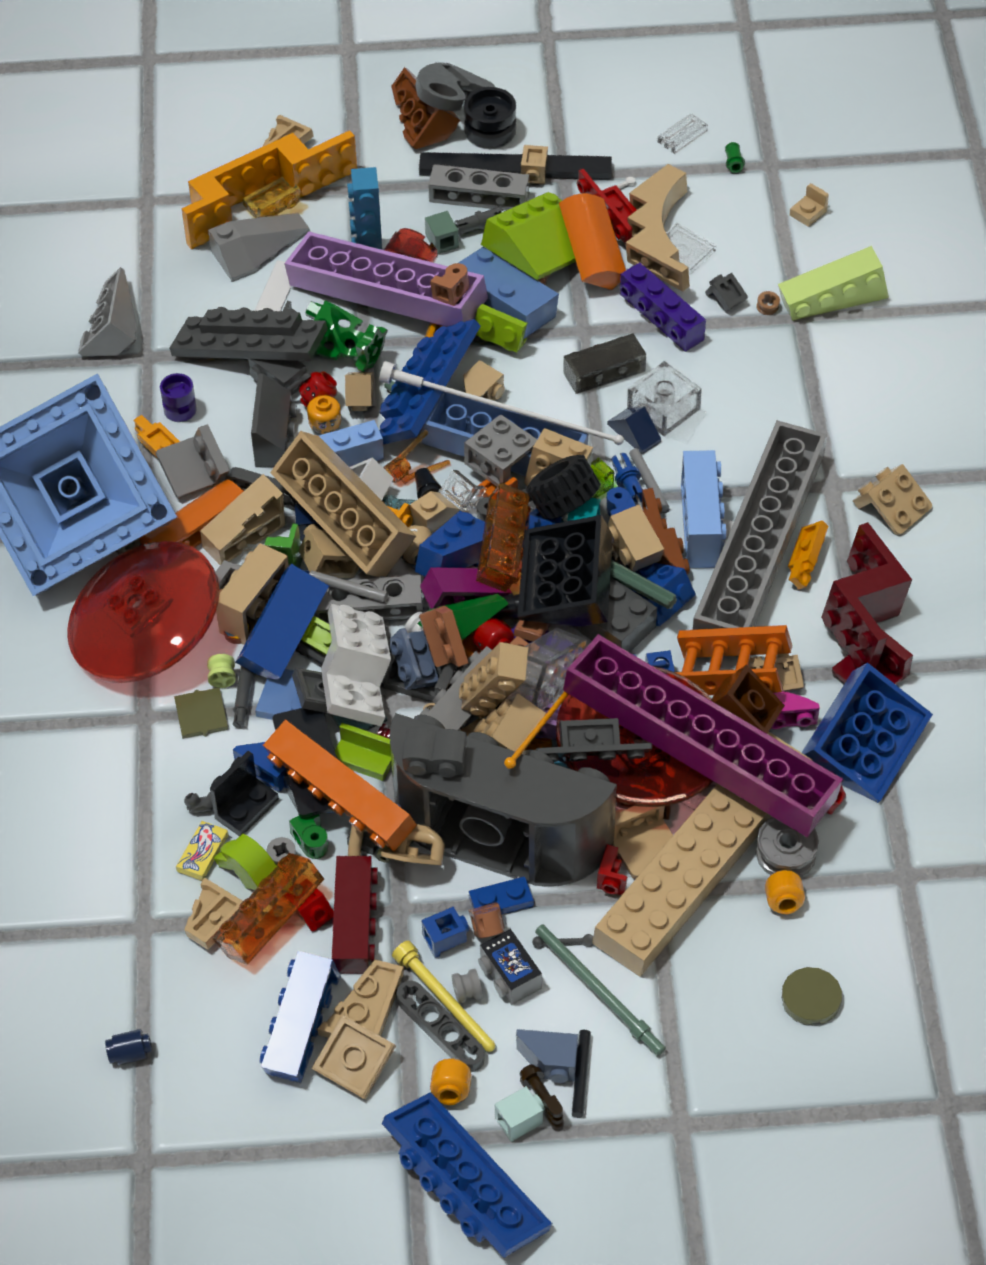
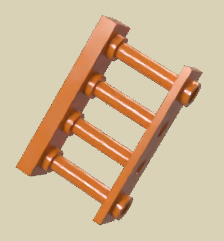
(733, 642)

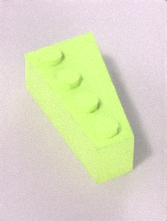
(835, 286)

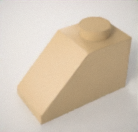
(359, 390)
(432, 511)

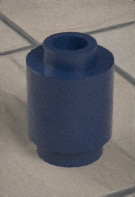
(128, 1047)

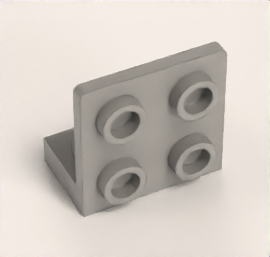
(497, 449)
(193, 463)

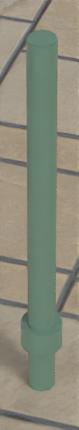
(639, 1028)

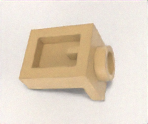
(534, 163)
(810, 206)

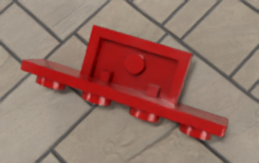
(616, 203)

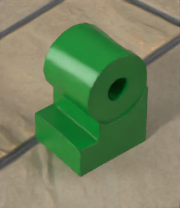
(310, 836)

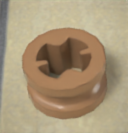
(771, 297)

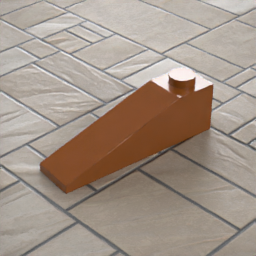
(422, 122)

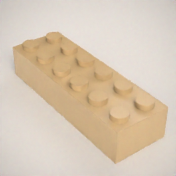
(343, 504)

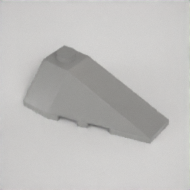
(247, 243)
(112, 321)

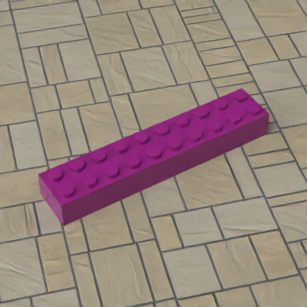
(702, 735)

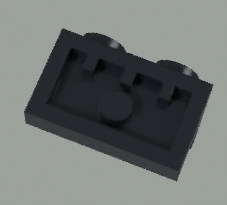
(240, 797)

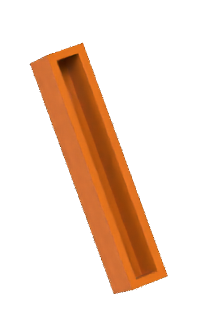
(339, 785)

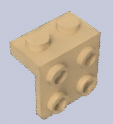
(551, 448)
(895, 498)
(640, 836)

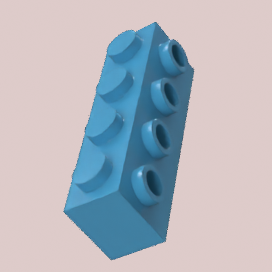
(365, 207)

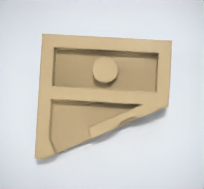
(287, 126)
(210, 912)

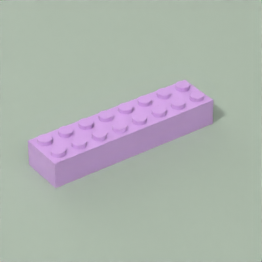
(378, 279)

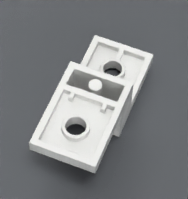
(355, 664)

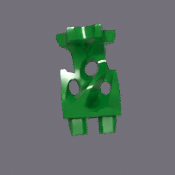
(368, 344)

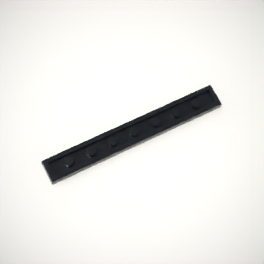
(556, 167)

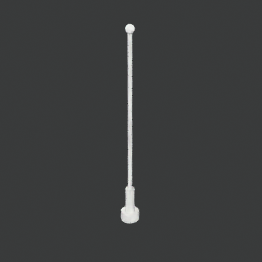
(389, 373)

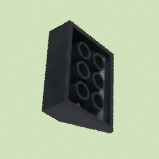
(566, 573)

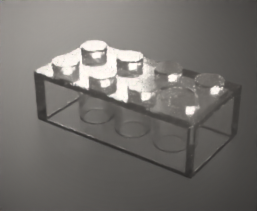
(547, 666)

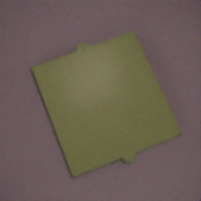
(201, 713)

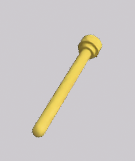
(407, 956)

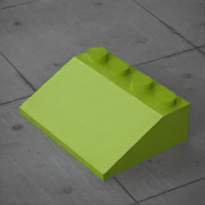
(531, 236)

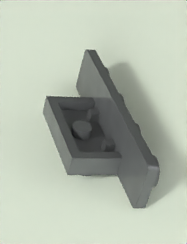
(593, 738)

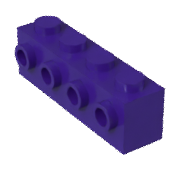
(662, 307)

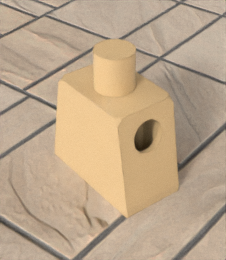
(325, 555)

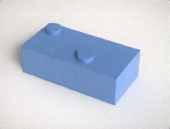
(513, 290)

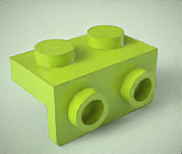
(500, 328)

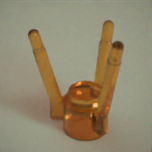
(400, 467)

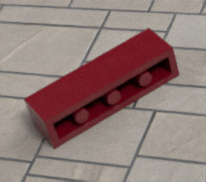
(353, 914)

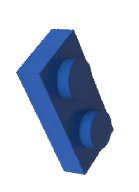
(510, 895)

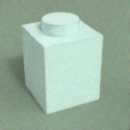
(519, 1113)

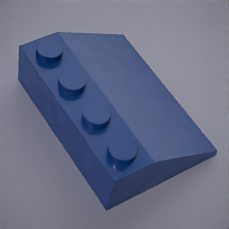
(867, 732)

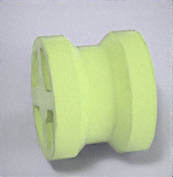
(221, 670)

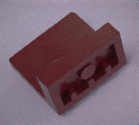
(893, 663)

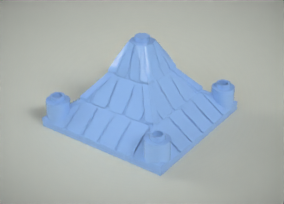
(73, 486)

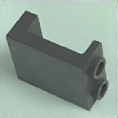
(393, 682)

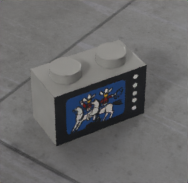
(510, 967)

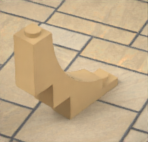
(649, 240)

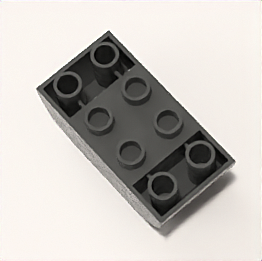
(510, 821)

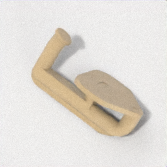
(405, 852)

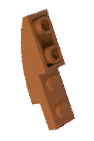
(672, 545)

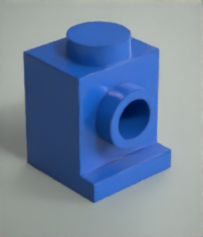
(444, 931)

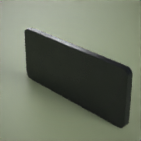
(315, 727)

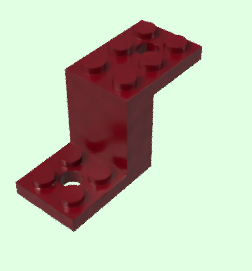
(866, 597)

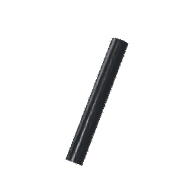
(581, 1073)

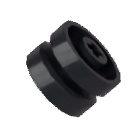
(490, 117)

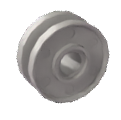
(775, 857)

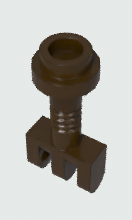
(532, 1078)

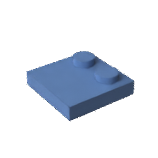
(278, 696)

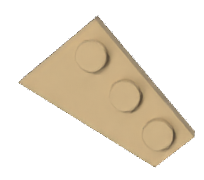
(369, 1000)

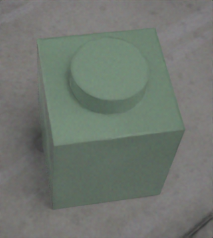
(442, 232)

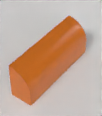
(593, 240)
(195, 516)

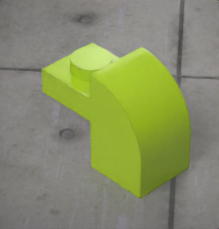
(247, 860)

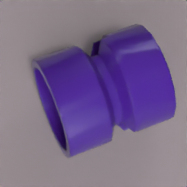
(178, 397)

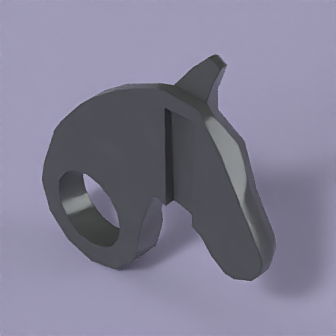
(443, 85)

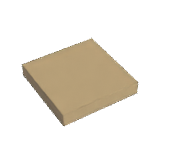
(353, 1057)

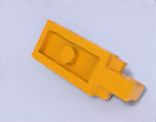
(153, 435)
(806, 553)

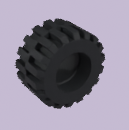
(563, 486)

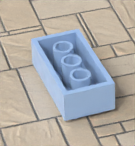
(702, 508)

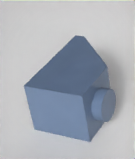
(551, 1052)

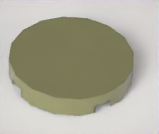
(811, 996)

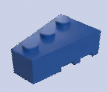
(452, 545)

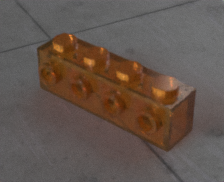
(503, 538)
(268, 908)

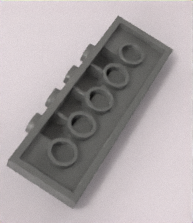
(249, 335)

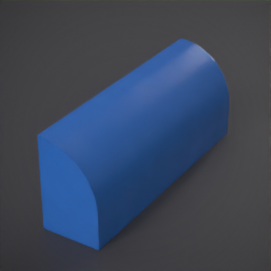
(282, 623)

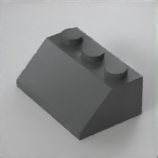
(271, 421)

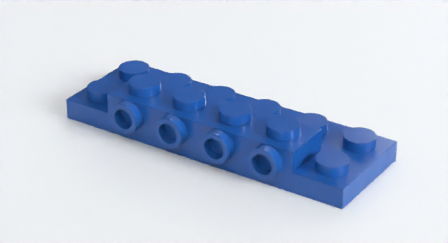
(435, 361)
(464, 1176)

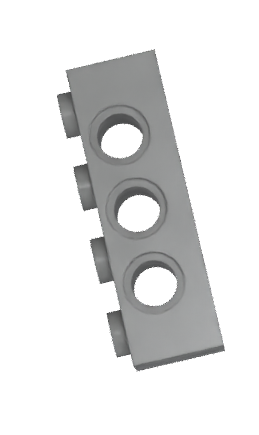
(477, 187)
(408, 602)

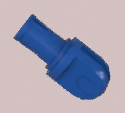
(628, 476)

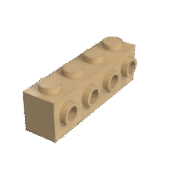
(494, 678)

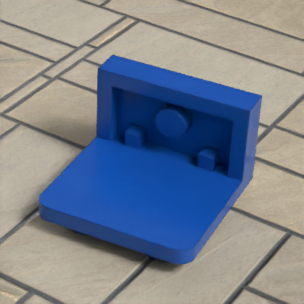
(672, 579)

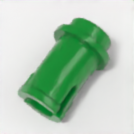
(734, 161)

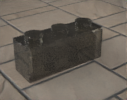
(604, 363)

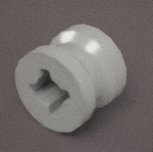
(280, 845)
(466, 986)

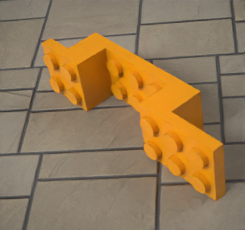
(227, 185)

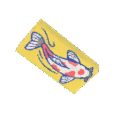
(201, 850)

